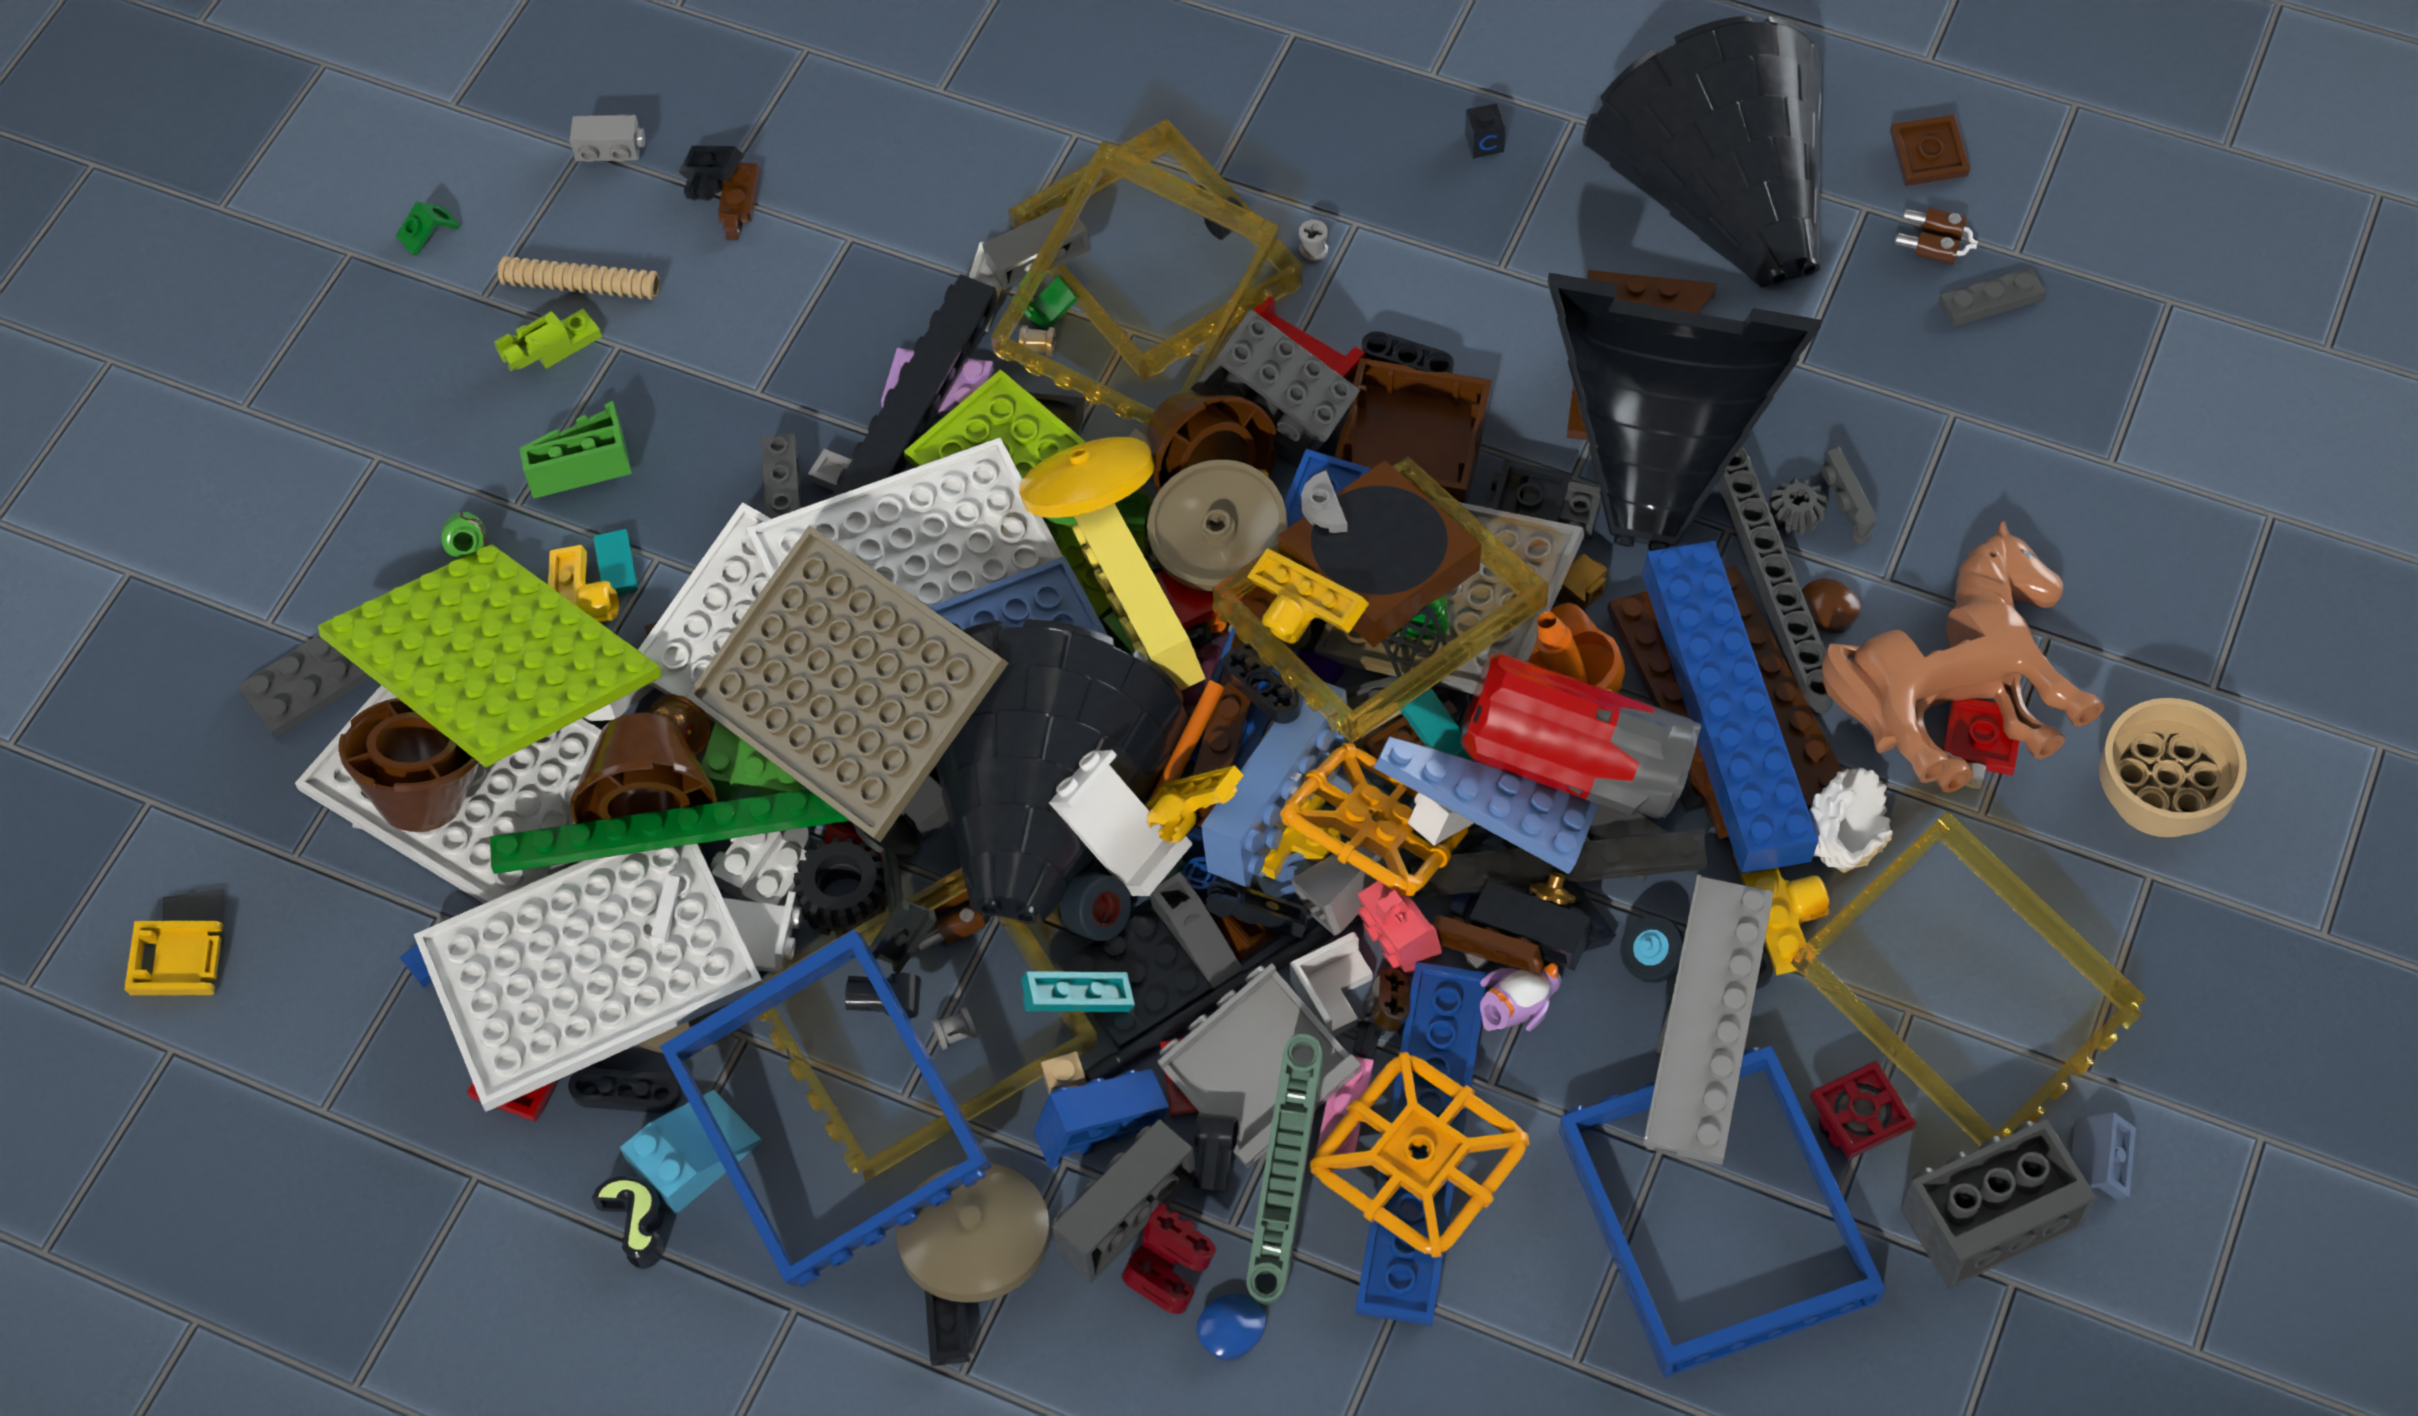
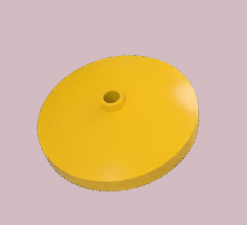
(1086, 477)

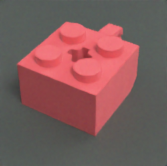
(1398, 927)

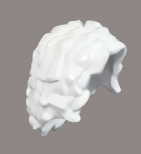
(1851, 819)

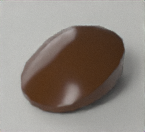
(1831, 604)

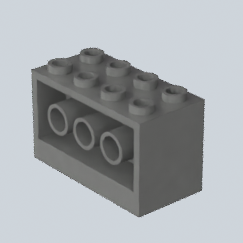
(1284, 380)
(1997, 1202)

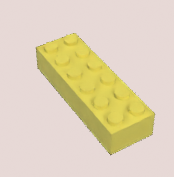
(1136, 594)

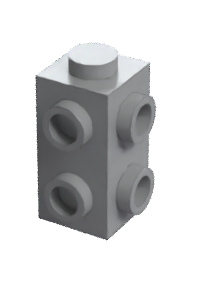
(606, 138)

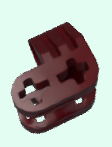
(1164, 1245)

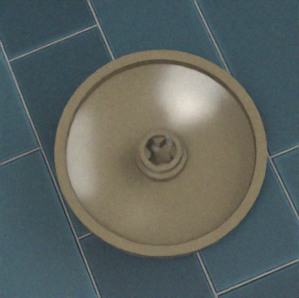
(1214, 521)
(979, 1239)

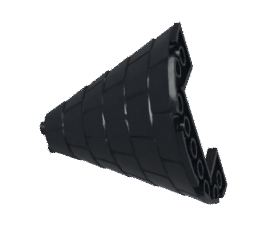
(1726, 140)
(1667, 398)
(1042, 715)

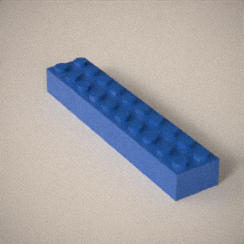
(1730, 701)

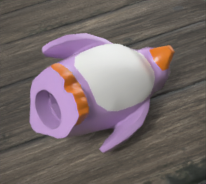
(1518, 997)

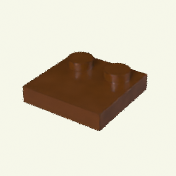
(1929, 150)

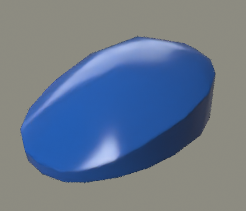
(1231, 1326)

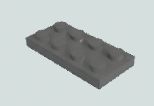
(300, 685)

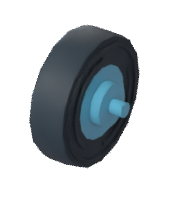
(1652, 949)

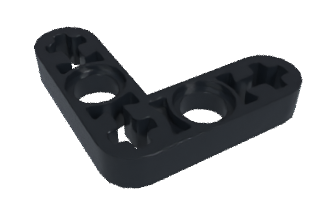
(1257, 672)

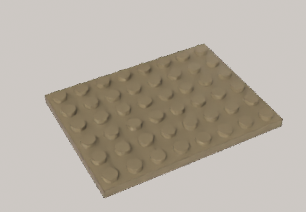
(846, 682)

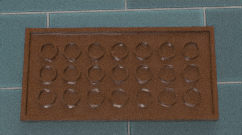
(1804, 740)

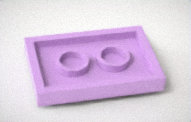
(971, 377)

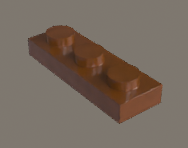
(1488, 944)

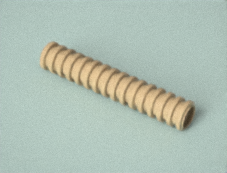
(576, 277)

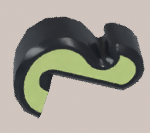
(643, 1216)

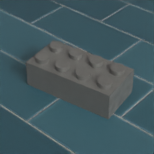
(1120, 1202)

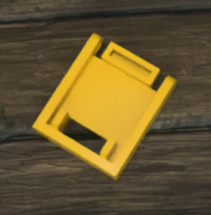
(182, 959)

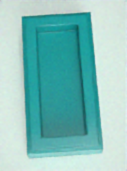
(616, 561)

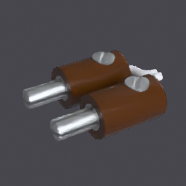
(1933, 246)
(955, 926)

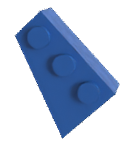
(1098, 1111)

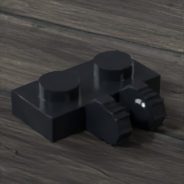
(707, 165)

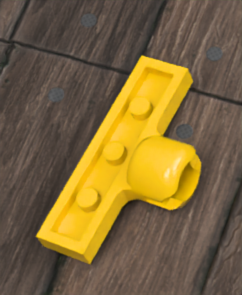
(568, 578)
(1302, 598)
(1178, 800)
(1791, 906)

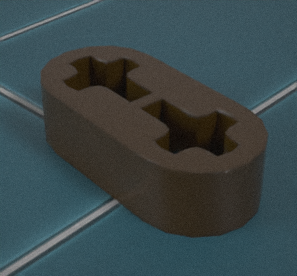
(1389, 980)

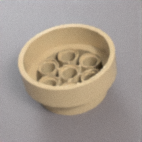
(2163, 730)

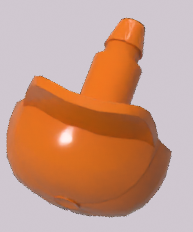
(1577, 648)

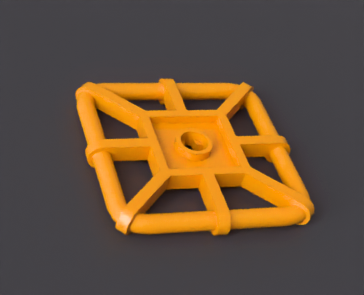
(1355, 821)
(1420, 1176)

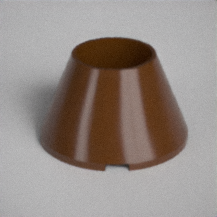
(1207, 428)
(406, 766)
(639, 769)

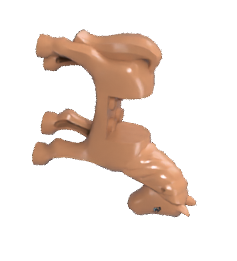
(1990, 649)

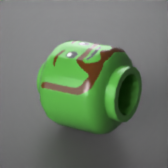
(462, 534)

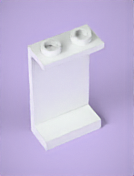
(1115, 825)
(763, 926)

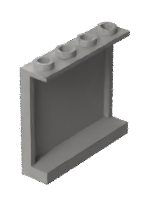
(1237, 1053)

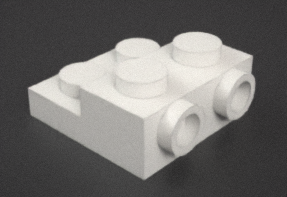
(758, 868)

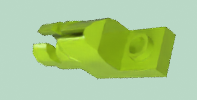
(547, 340)

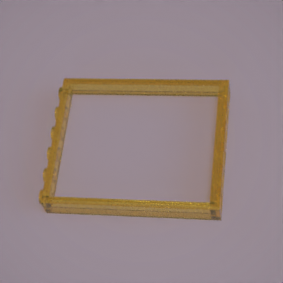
(1149, 146)
(1173, 189)
(1530, 598)
(930, 898)
(2033, 911)

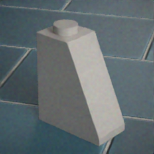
(1332, 889)

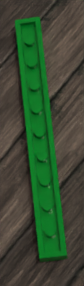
(660, 830)

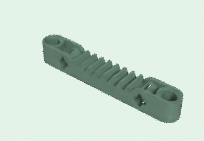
(1285, 1168)

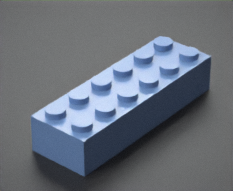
(1250, 824)

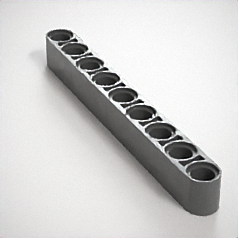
(1772, 590)

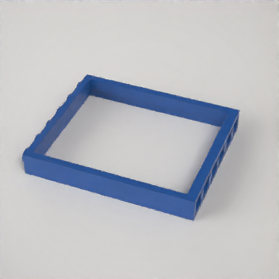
(760, 1001)
(1755, 1330)

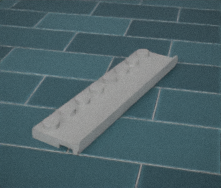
(1708, 1020)

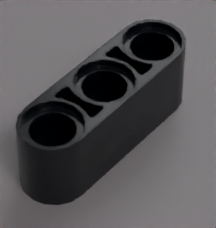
(1397, 350)

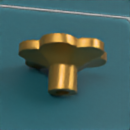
(1553, 890)

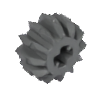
(1797, 506)

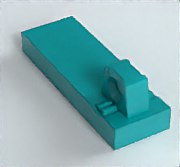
(1434, 724)
(1077, 991)

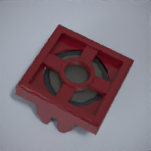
(1863, 1113)

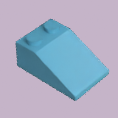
(679, 1156)

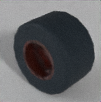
(1095, 906)

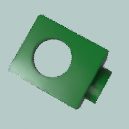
(421, 223)
(1051, 303)

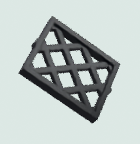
(1400, 640)

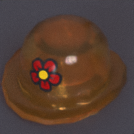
(687, 716)

